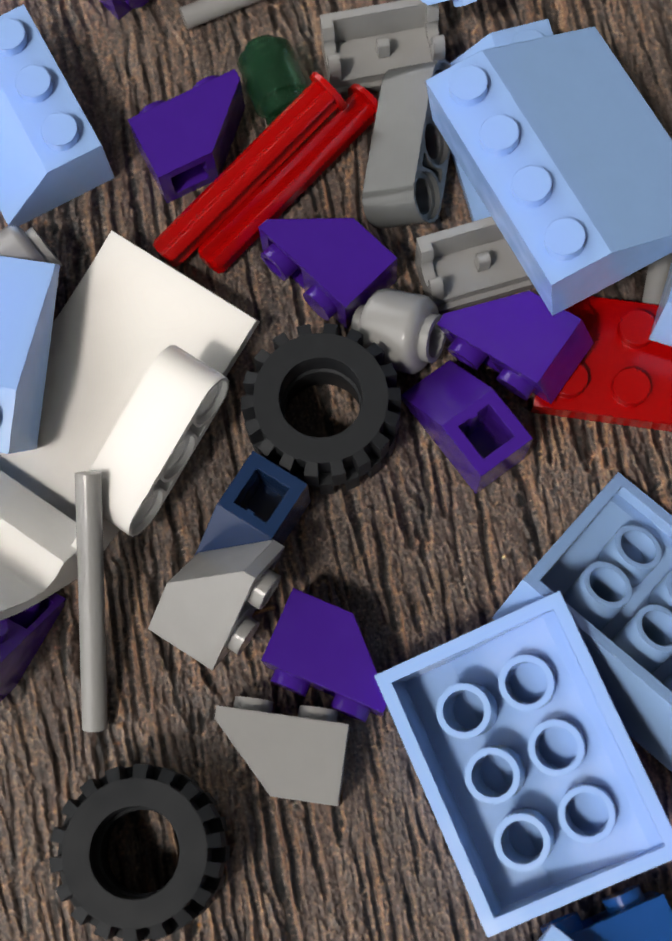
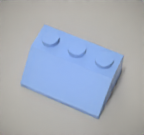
(44, 135)

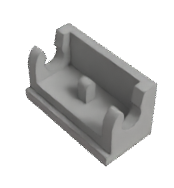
(372, 39)
(468, 266)

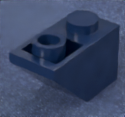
(256, 507)

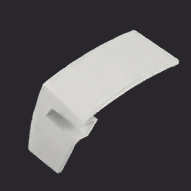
(125, 394)

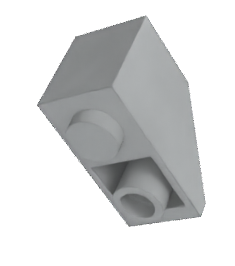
(213, 600)
(289, 754)

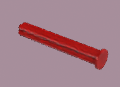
(249, 170)
(289, 180)

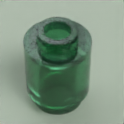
(271, 75)

